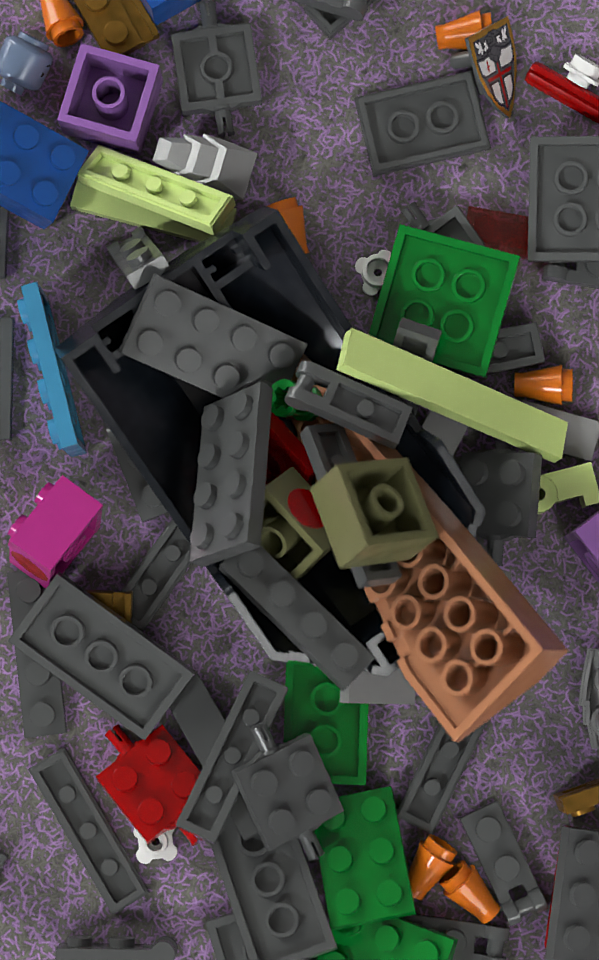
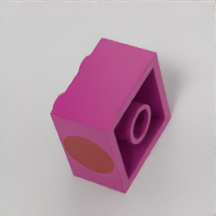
(54, 530)

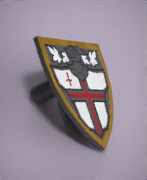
(493, 63)

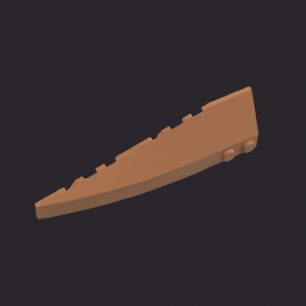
(456, 617)

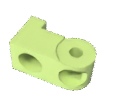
(568, 485)

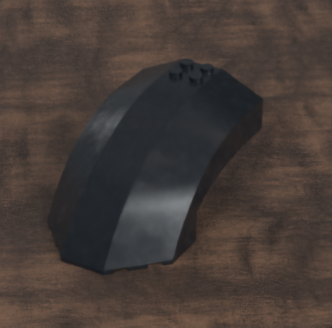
(158, 418)

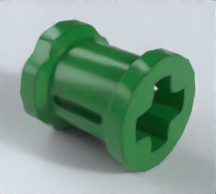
(282, 409)

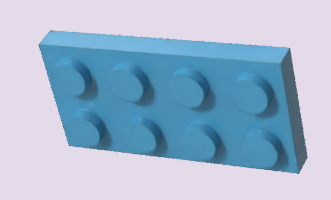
(55, 385)

